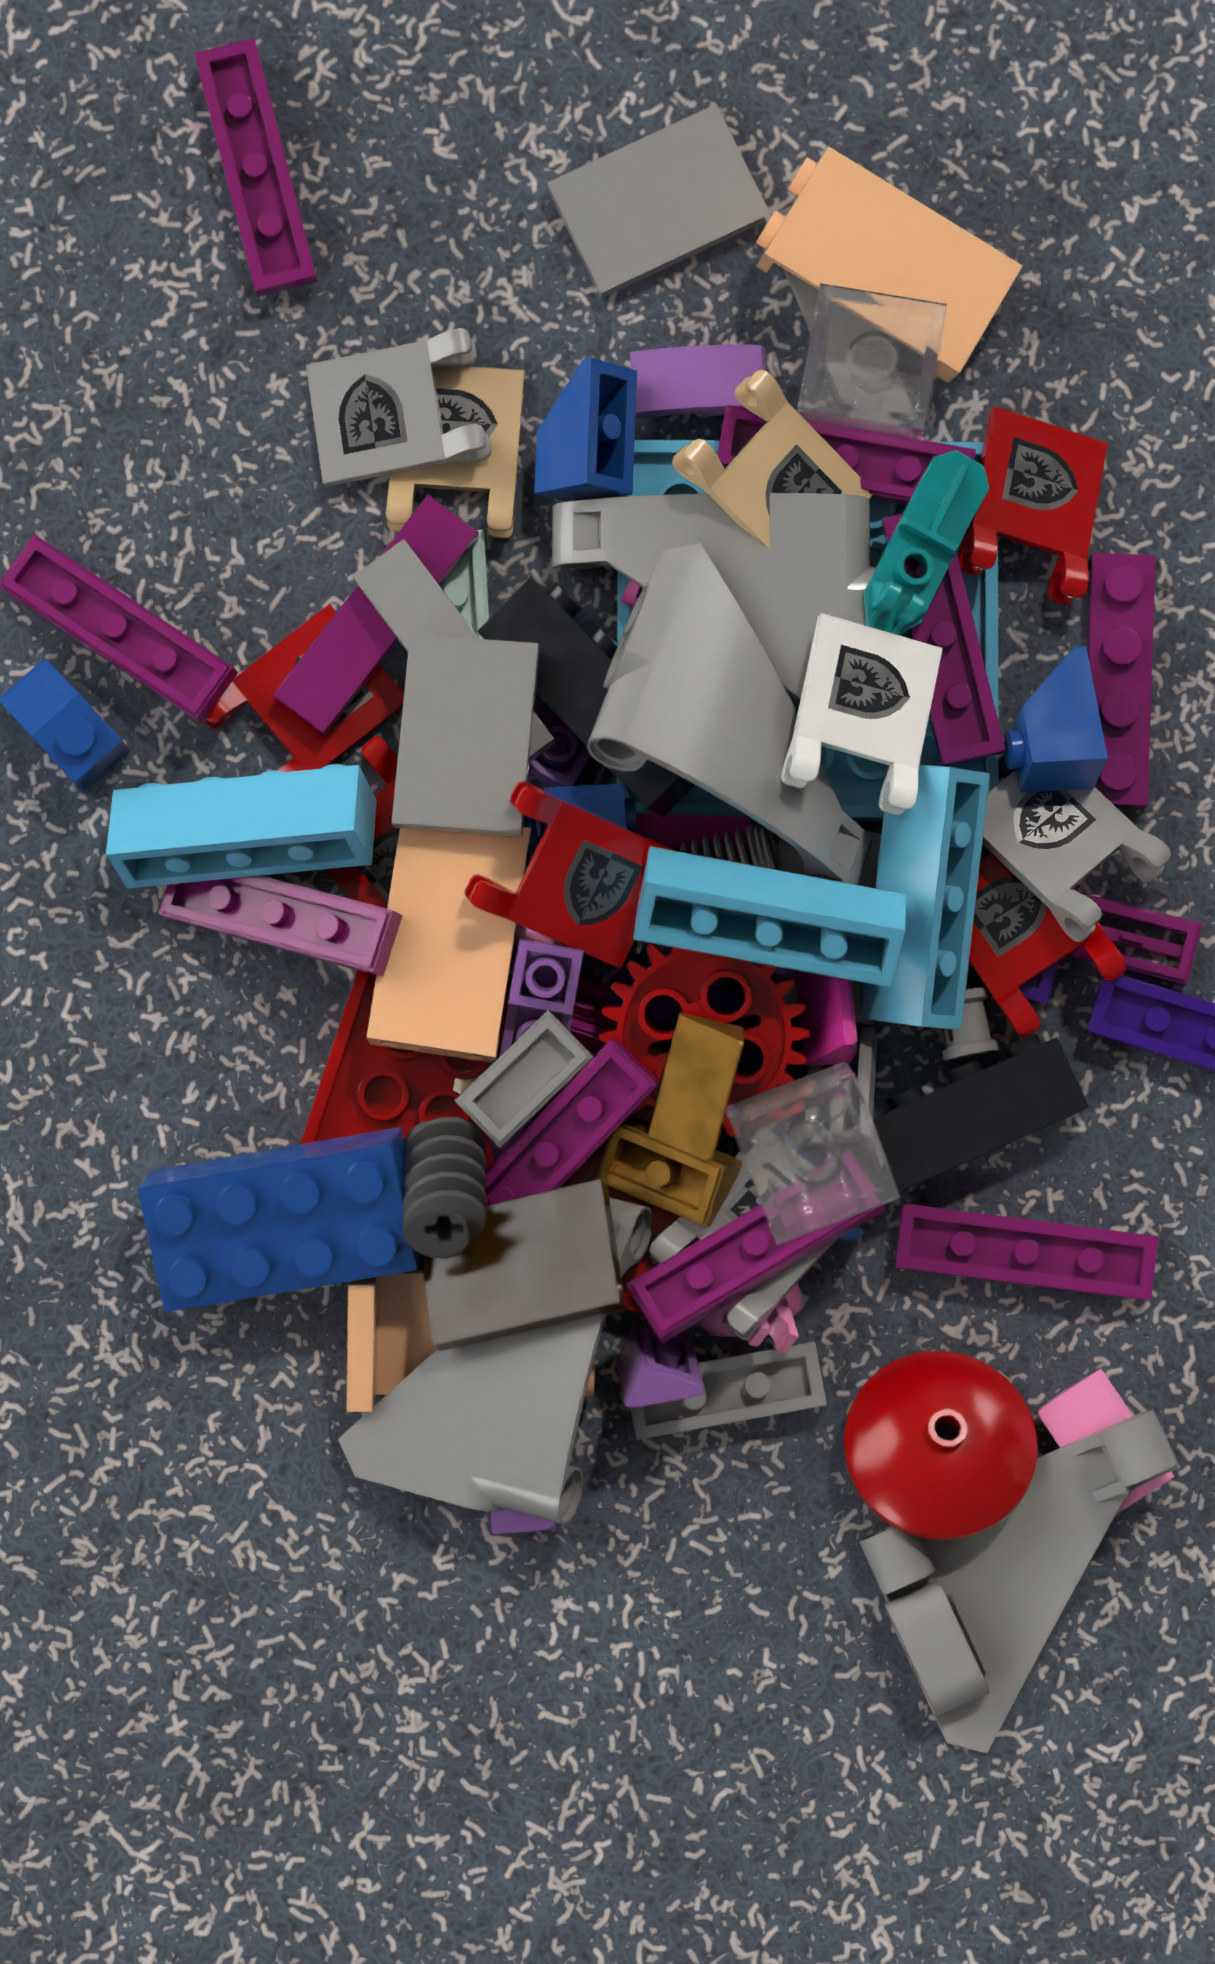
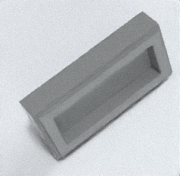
(524, 1079)

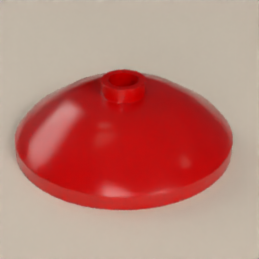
(932, 1483)

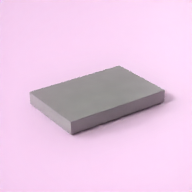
(658, 201)
(465, 734)

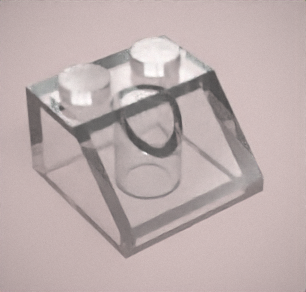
(872, 361)
(812, 1152)

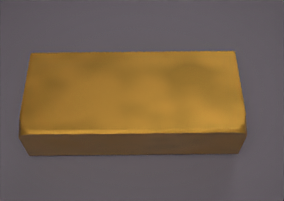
(696, 1084)
(666, 1174)

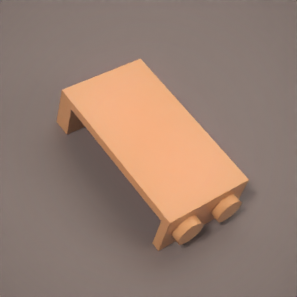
(875, 238)
(448, 957)
(389, 1336)

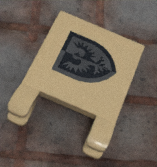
(471, 397)
(778, 459)

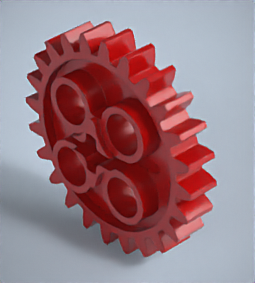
(687, 979)

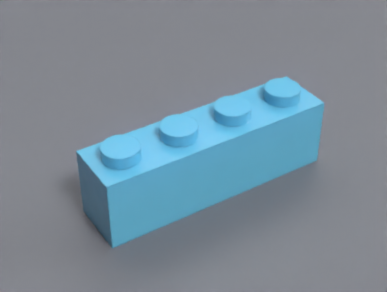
(242, 826)
(935, 861)
(770, 917)

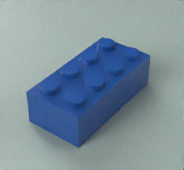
(278, 1220)

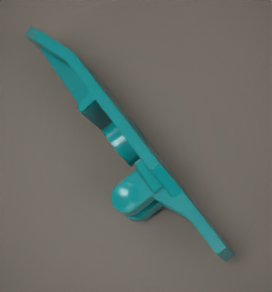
(929, 534)

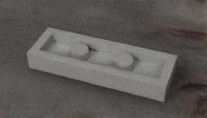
(740, 1391)

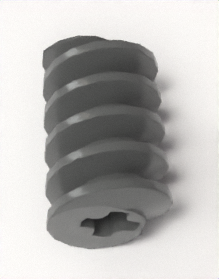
(444, 1186)

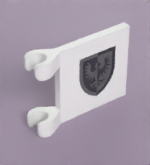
(867, 699)

